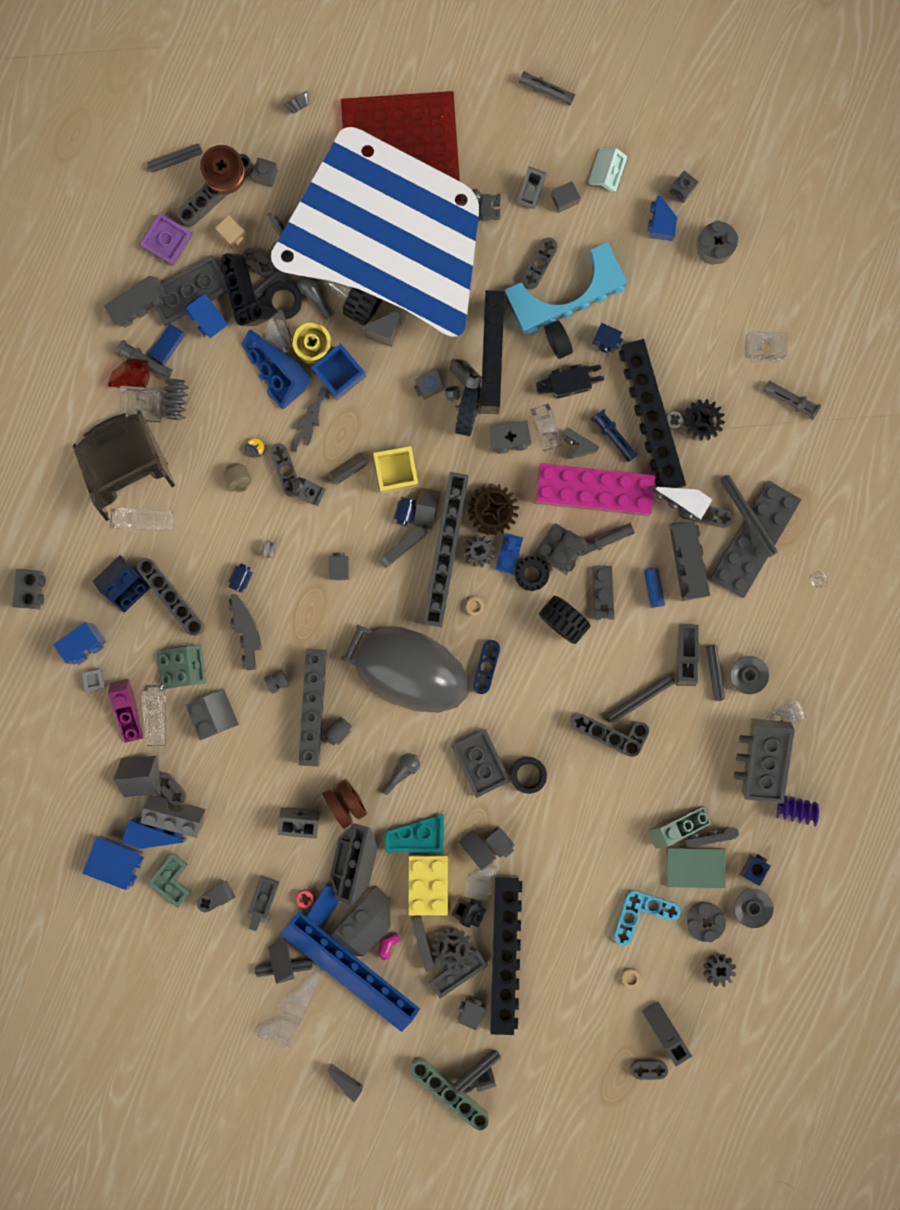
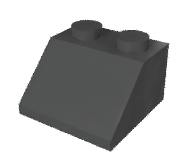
(212, 714)

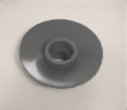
(759, 676)
(760, 915)

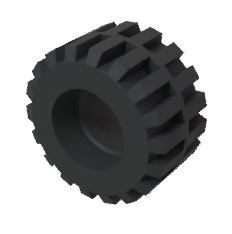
(360, 306)
(564, 619)

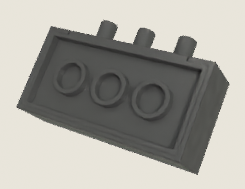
(766, 760)

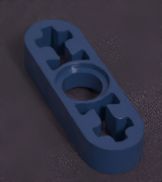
(494, 654)

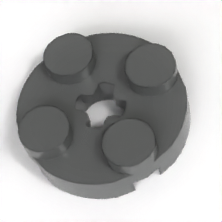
(695, 925)

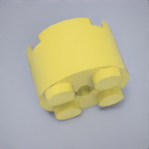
(315, 333)

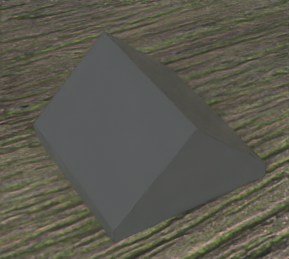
(384, 329)
(138, 776)

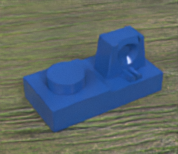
(509, 553)

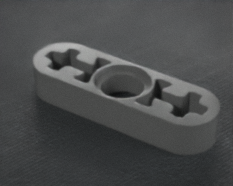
(528, 273)
(465, 373)
(278, 467)
(718, 522)
(403, 546)
(422, 942)

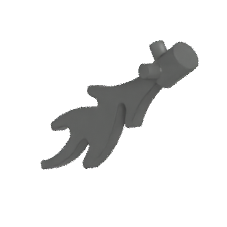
(307, 421)

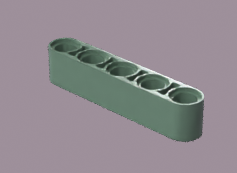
(453, 1102)

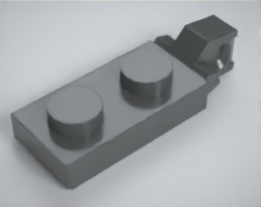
(262, 901)

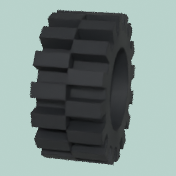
(520, 573)

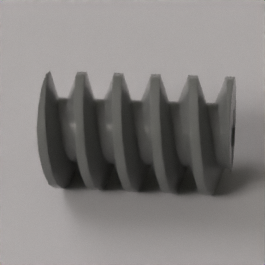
(174, 399)

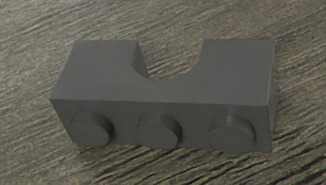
(184, 822)

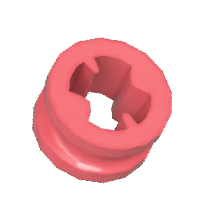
(301, 903)

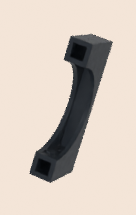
(492, 352)

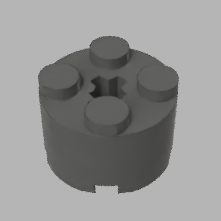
(719, 232)

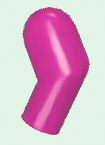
(385, 946)

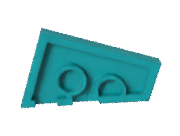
(419, 837)

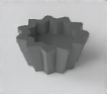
(298, 102)

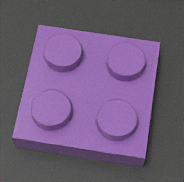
(166, 239)

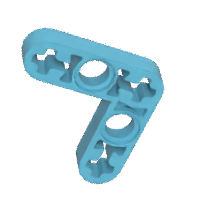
(641, 906)

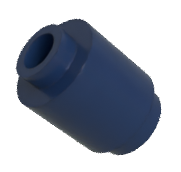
(405, 511)
(240, 577)

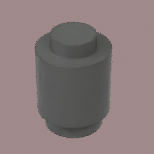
(338, 731)

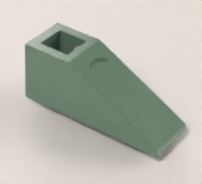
(679, 828)

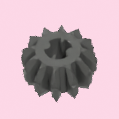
(475, 545)
(717, 977)

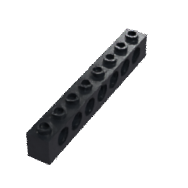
(638, 350)
(498, 1024)

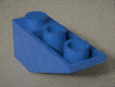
(147, 836)

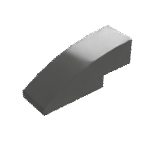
(687, 655)

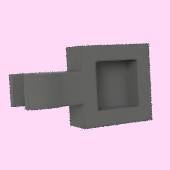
(484, 1082)

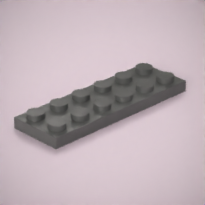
(745, 554)

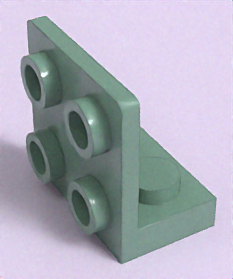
(181, 667)

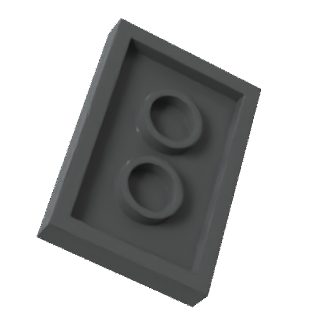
(480, 763)

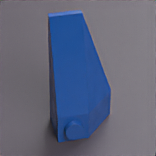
(281, 373)

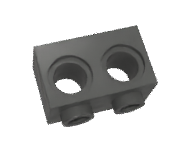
(22, 589)

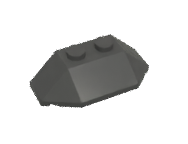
(353, 863)
(365, 923)

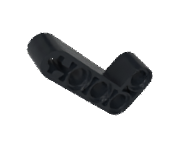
(241, 293)

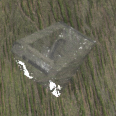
(278, 333)

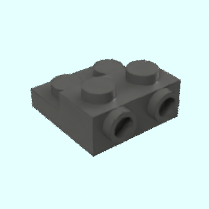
(561, 549)

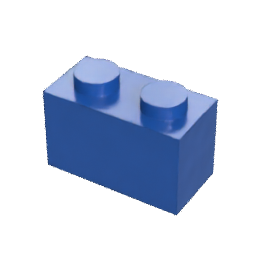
(206, 315)

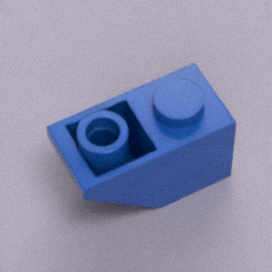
(663, 222)

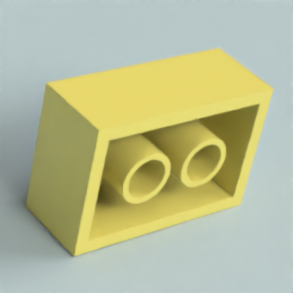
(428, 884)

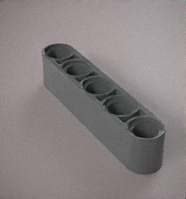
(212, 200)
(162, 592)

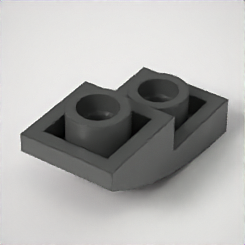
(477, 850)

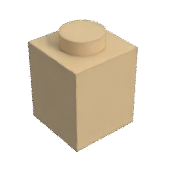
(231, 232)

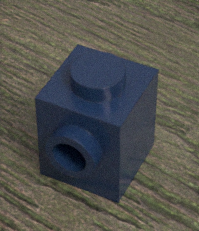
(607, 338)

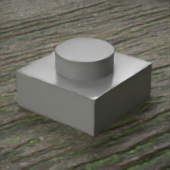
(93, 680)

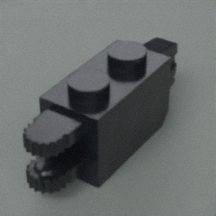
(569, 382)

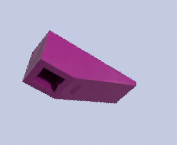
(125, 710)

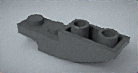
(244, 623)

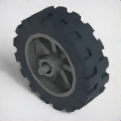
(467, 411)

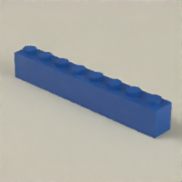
(350, 971)

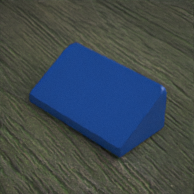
(167, 344)
(654, 588)
(323, 906)

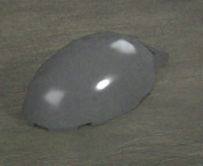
(409, 669)

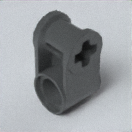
(218, 896)

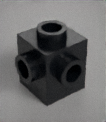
(469, 912)

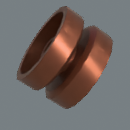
(222, 169)
(343, 804)

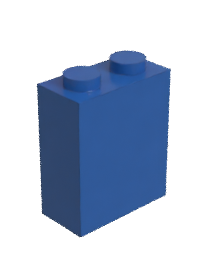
(113, 863)

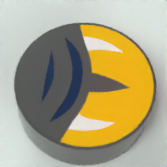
(255, 447)

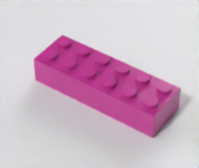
(594, 489)

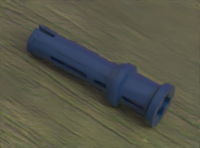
(608, 428)

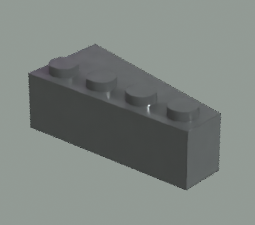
(689, 561)

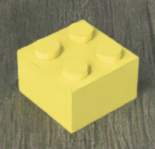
(396, 469)

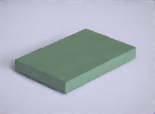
(696, 867)

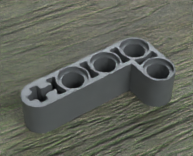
(607, 731)

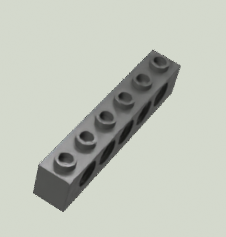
(312, 707)

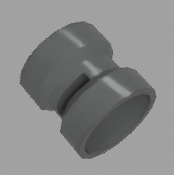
(276, 681)

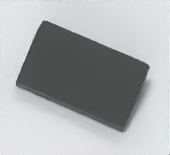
(348, 468)
(281, 961)

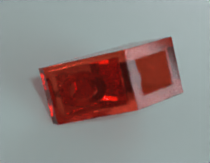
(130, 373)

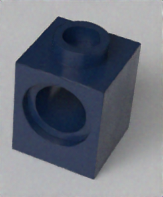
(756, 878)

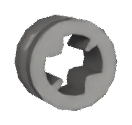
(679, 422)
(269, 549)

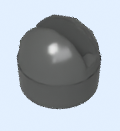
(452, 392)

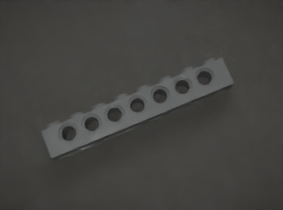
(445, 549)

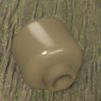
(237, 477)

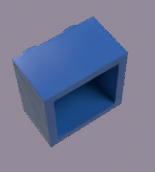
(338, 371)
(80, 643)

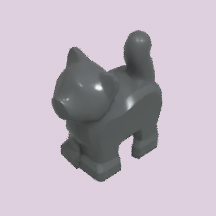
(486, 204)

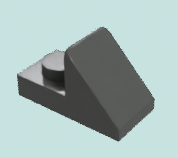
(531, 187)
(585, 446)

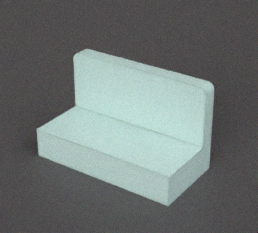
(608, 168)

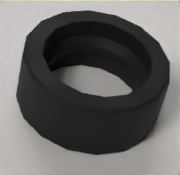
(286, 286)
(558, 339)
(532, 789)

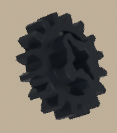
(699, 413)

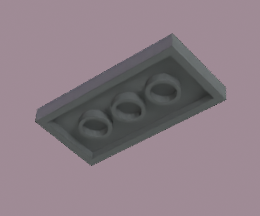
(188, 285)

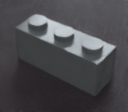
(136, 301)

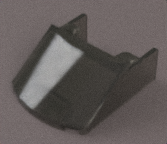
(117, 456)

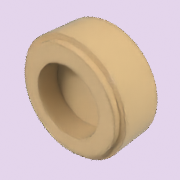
(474, 606)
(630, 978)

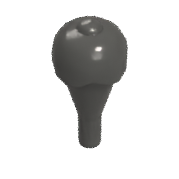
(309, 287)
(407, 765)

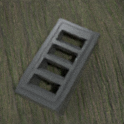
(349, 1085)

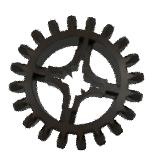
(484, 513)

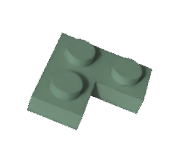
(165, 880)

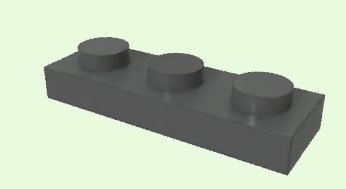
(449, 980)

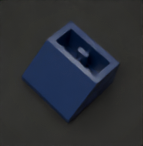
(121, 583)

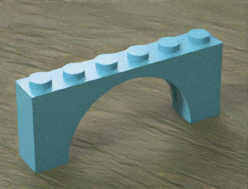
(533, 313)

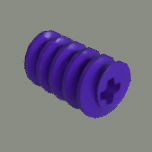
(797, 808)

